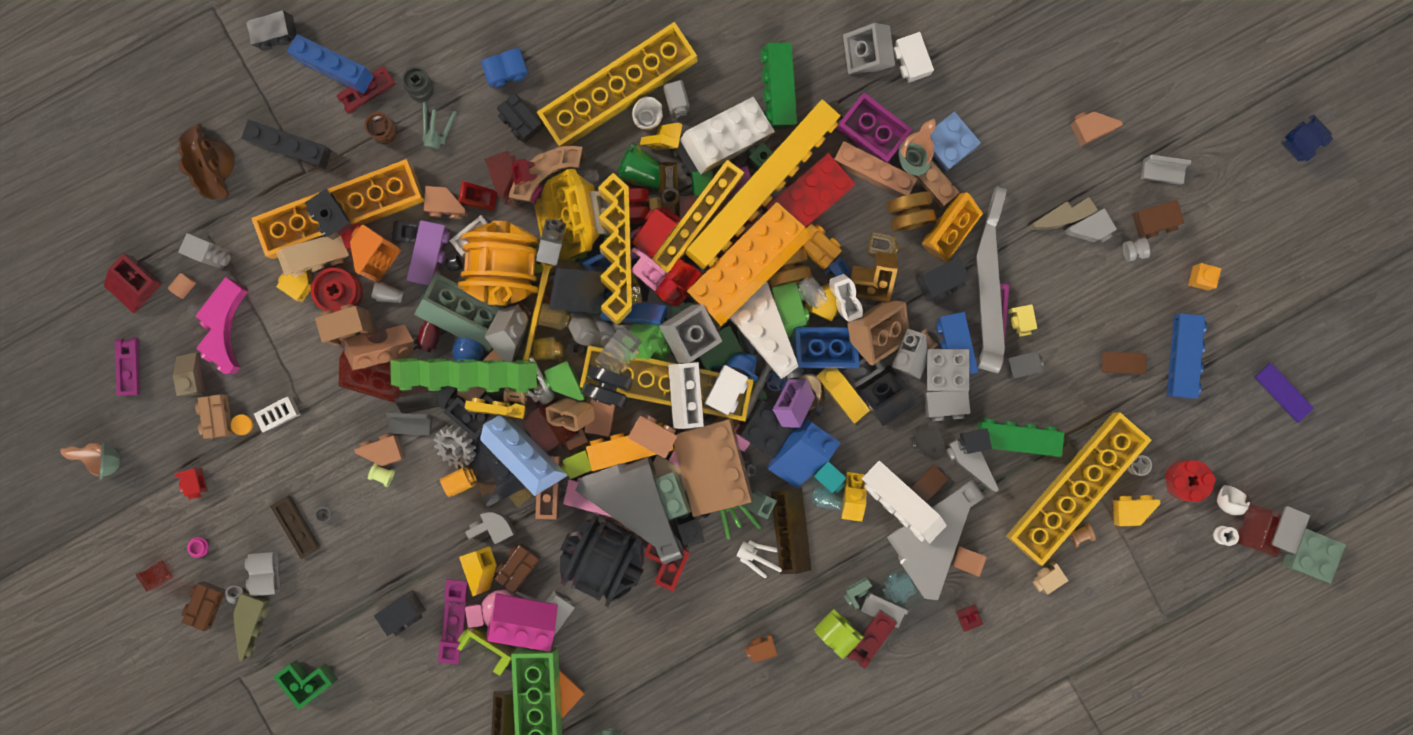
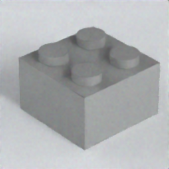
(690, 333)

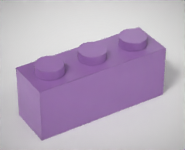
(428, 252)

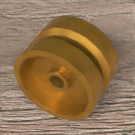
(910, 208)
(789, 272)

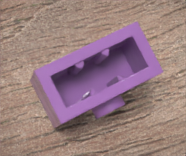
(794, 403)

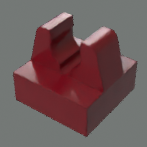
(521, 171)
(969, 618)

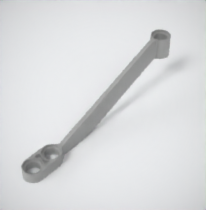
(989, 288)

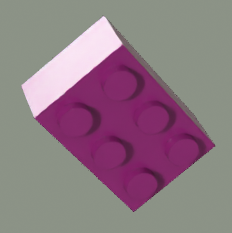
(874, 128)

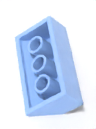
(521, 454)

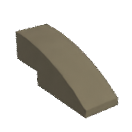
(1065, 215)

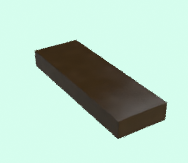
(295, 527)

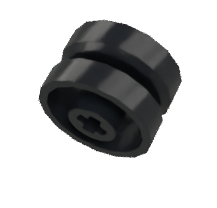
(607, 385)

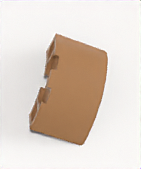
(545, 164)

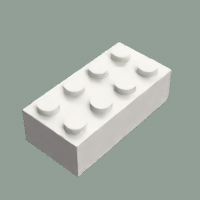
(726, 135)
(906, 504)

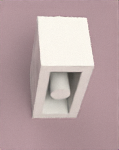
(913, 57)
(726, 390)

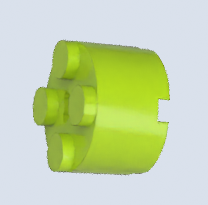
(838, 633)

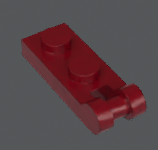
(380, 83)
(874, 636)

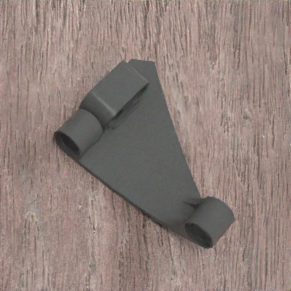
(633, 499)

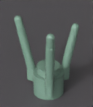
(430, 137)

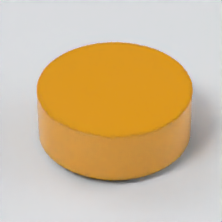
(242, 424)

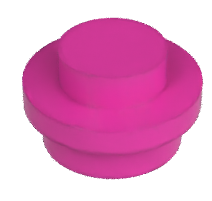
(198, 547)

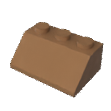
(879, 330)

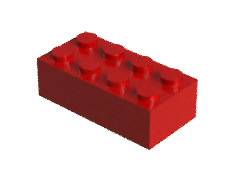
(815, 191)

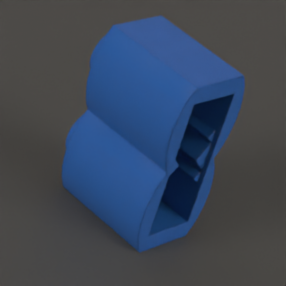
(505, 68)

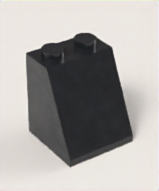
(578, 287)

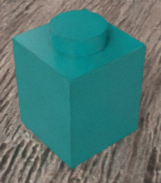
(830, 477)

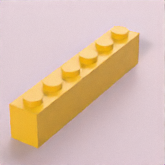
(698, 216)

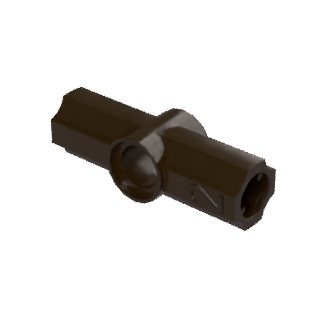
(669, 182)

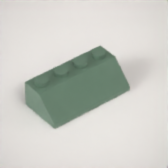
(456, 310)

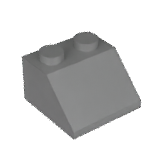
(869, 49)
(508, 332)

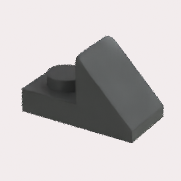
(859, 375)

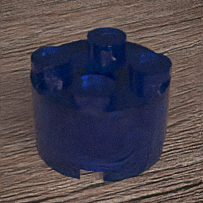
(1307, 138)

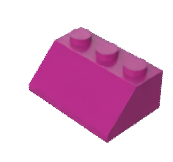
(522, 622)

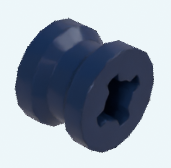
(780, 383)

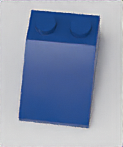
(803, 453)

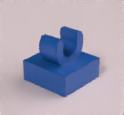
(838, 267)

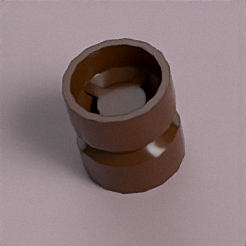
(380, 127)

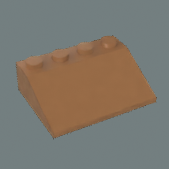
(713, 468)

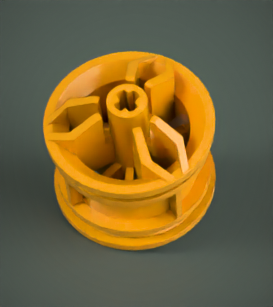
(499, 263)

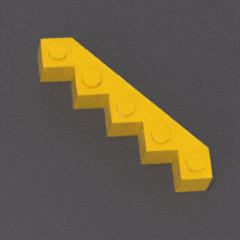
(616, 248)

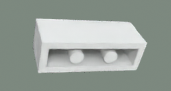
(686, 395)

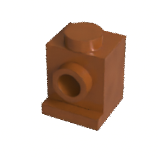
(761, 648)

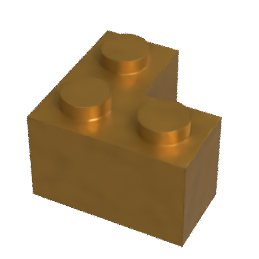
(878, 281)

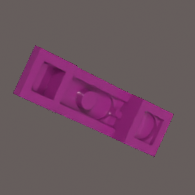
(453, 621)

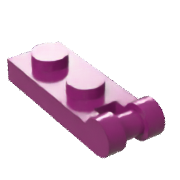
(127, 367)

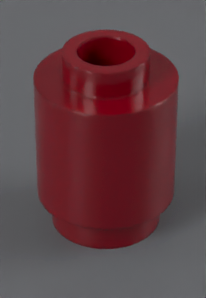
(428, 336)

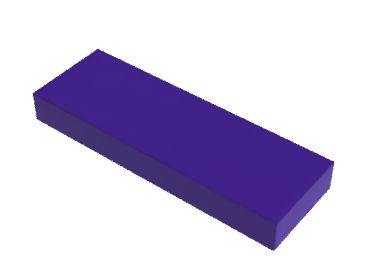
(1283, 392)

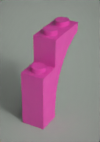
(218, 316)

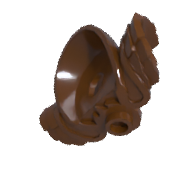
(215, 157)

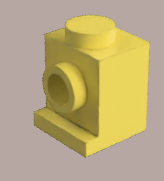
(1023, 320)

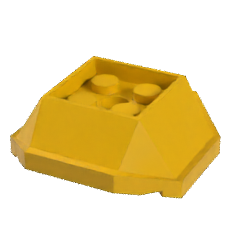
(569, 201)

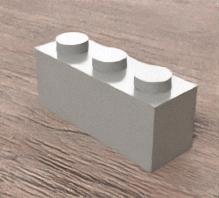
(205, 251)

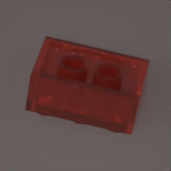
(370, 380)

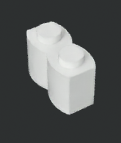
(846, 301)

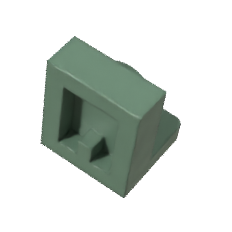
(858, 588)

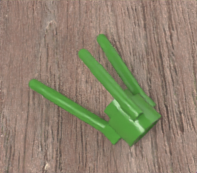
(724, 520)

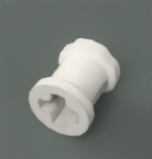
(1219, 537)

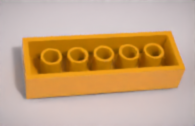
(749, 263)

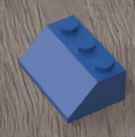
(824, 348)

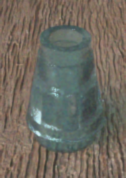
(825, 499)

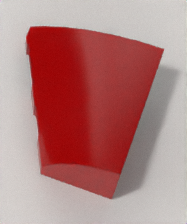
(677, 282)

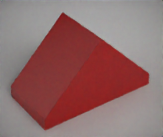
(477, 196)

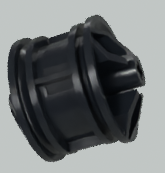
(601, 559)

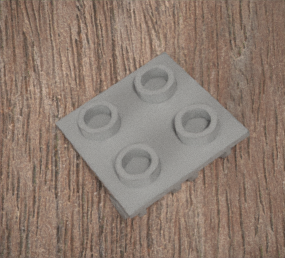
(947, 369)

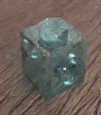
(898, 588)

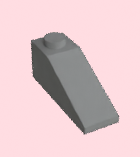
(972, 463)

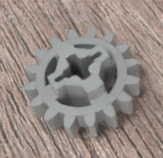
(454, 446)

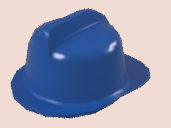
(741, 363)

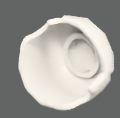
(647, 113)
(1232, 500)

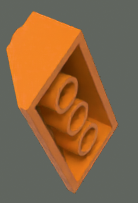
(372, 253)

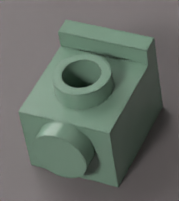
(761, 505)

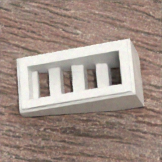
(291, 406)

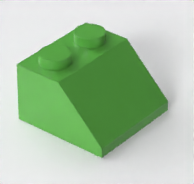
(564, 381)

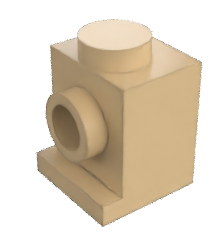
(1049, 578)

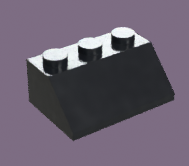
(493, 476)

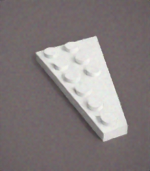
(764, 329)

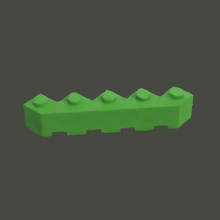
(463, 374)

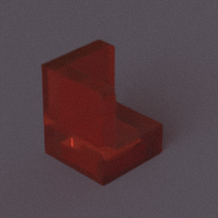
(154, 576)

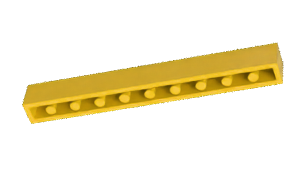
(762, 185)

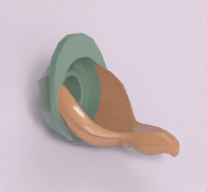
(918, 150)
(98, 458)

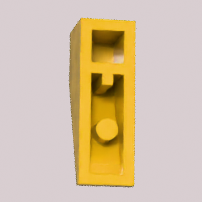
(843, 393)

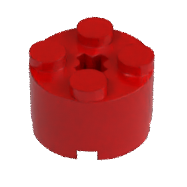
(1201, 480)

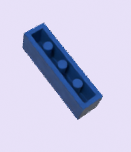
(330, 64)
(1186, 356)

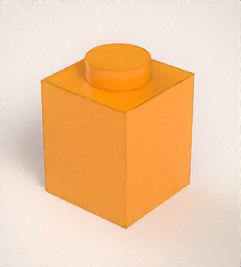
(1204, 276)

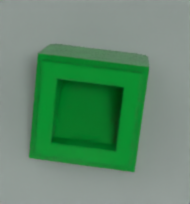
(700, 182)

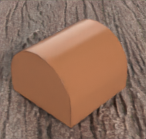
(182, 285)

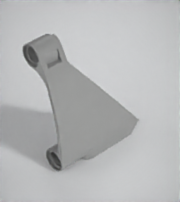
(930, 563)

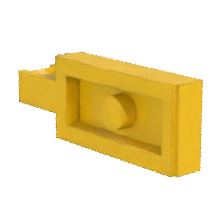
(498, 408)

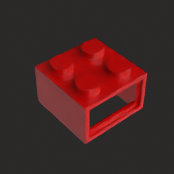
(656, 230)

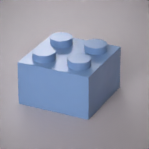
(952, 142)

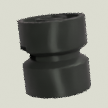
(418, 84)

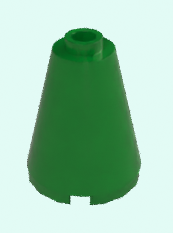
(639, 168)

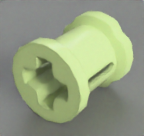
(381, 474)

